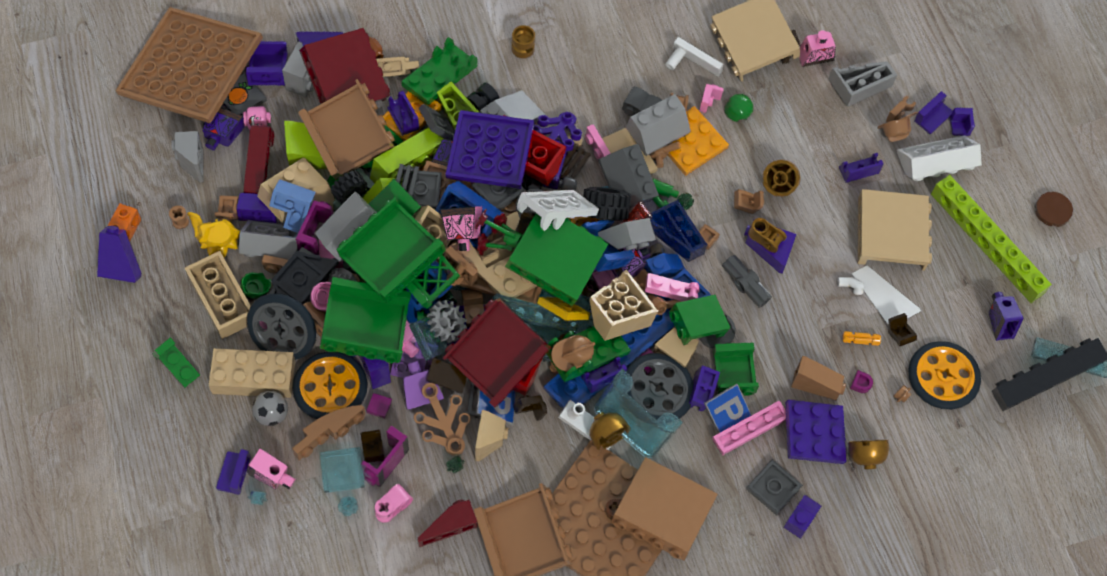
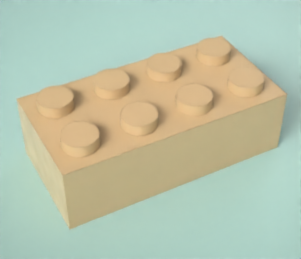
(219, 294)
(251, 372)

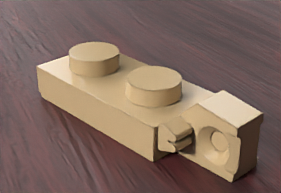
(397, 66)

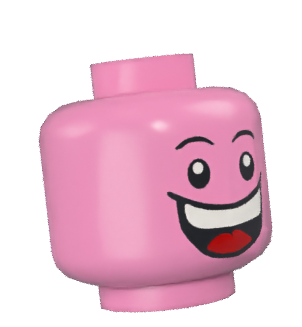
(256, 116)

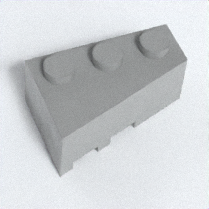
(862, 82)

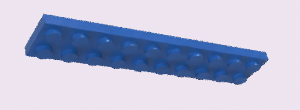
(637, 341)

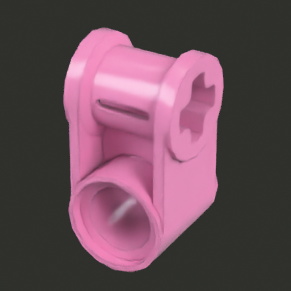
(395, 501)

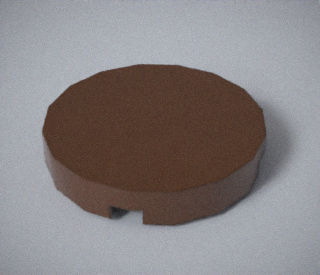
(1054, 209)

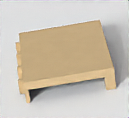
(754, 35)
(894, 228)

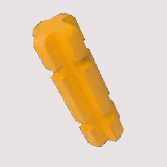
(861, 338)

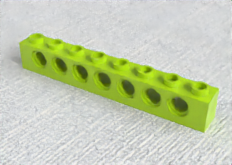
(990, 239)

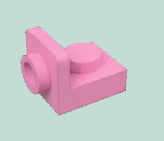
(710, 93)

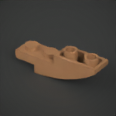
(333, 424)

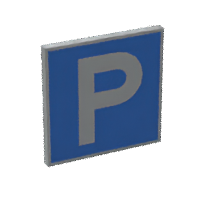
(728, 408)
(504, 410)

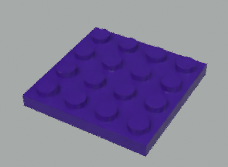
(490, 149)

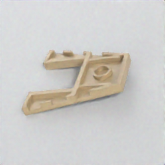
(498, 276)

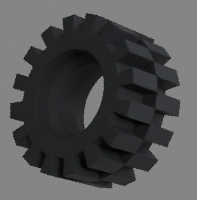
(348, 185)

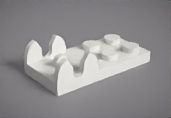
(556, 206)

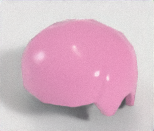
(319, 295)

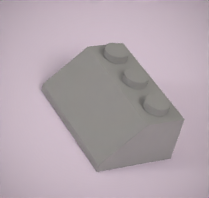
(659, 125)
(343, 222)
(268, 239)

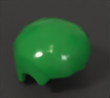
(738, 107)
(255, 285)

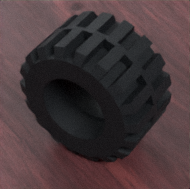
(612, 202)

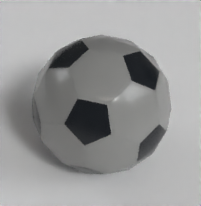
(270, 408)

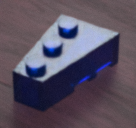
(678, 231)

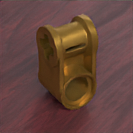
(767, 235)

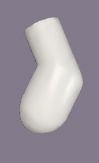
(851, 282)

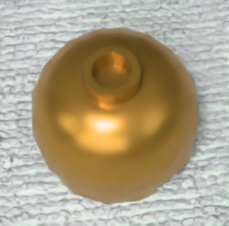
(781, 178)
(607, 429)
(869, 452)

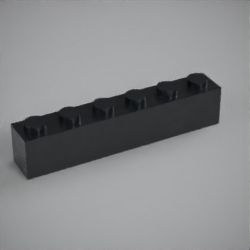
(1050, 374)

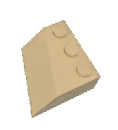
(300, 174)
(621, 308)

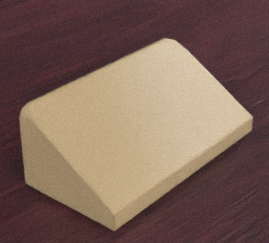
(494, 255)

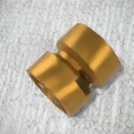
(523, 41)

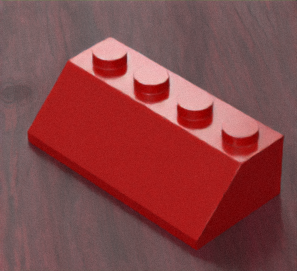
(543, 158)

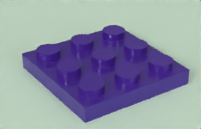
(815, 432)

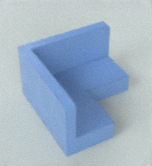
(294, 201)

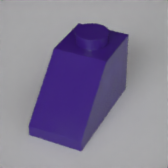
(802, 516)

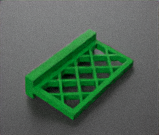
(420, 292)

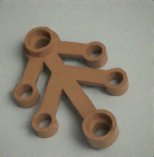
(444, 422)

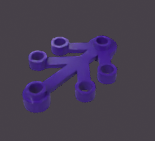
(565, 120)

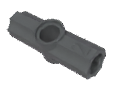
(746, 281)

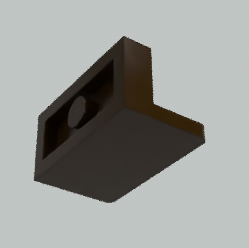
(445, 375)

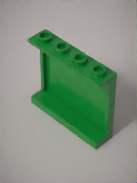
(390, 250)
(557, 259)
(363, 323)

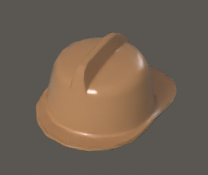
(897, 129)
(572, 352)

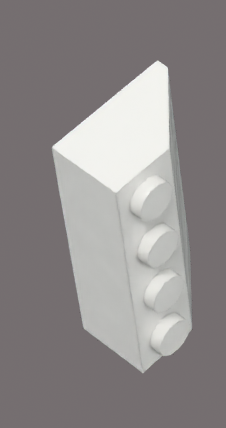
(940, 157)

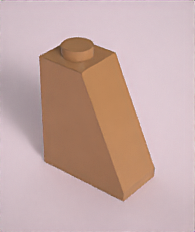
(818, 379)

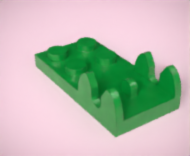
(444, 67)
(603, 354)

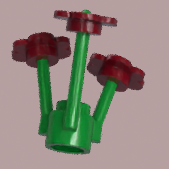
(499, 224)

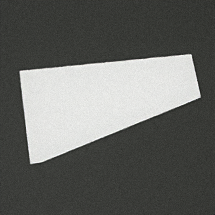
(884, 296)

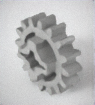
(446, 321)

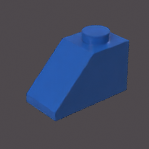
(664, 265)

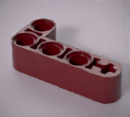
(259, 145)

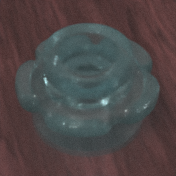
(257, 497)
(348, 501)

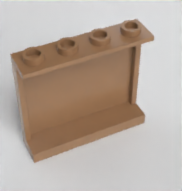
(348, 130)
(664, 509)
(524, 535)

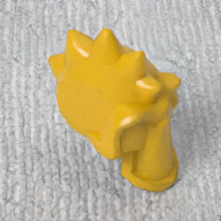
(215, 235)

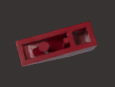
(451, 522)

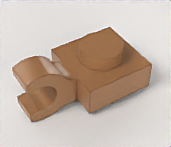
(898, 111)

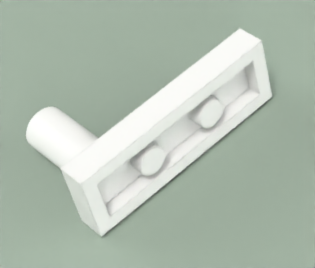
(685, 49)
(577, 418)

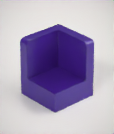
(962, 121)

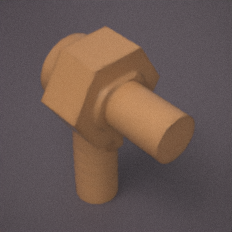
(660, 154)
(460, 268)
(660, 304)

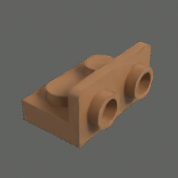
(455, 257)

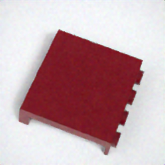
(341, 60)
(497, 351)

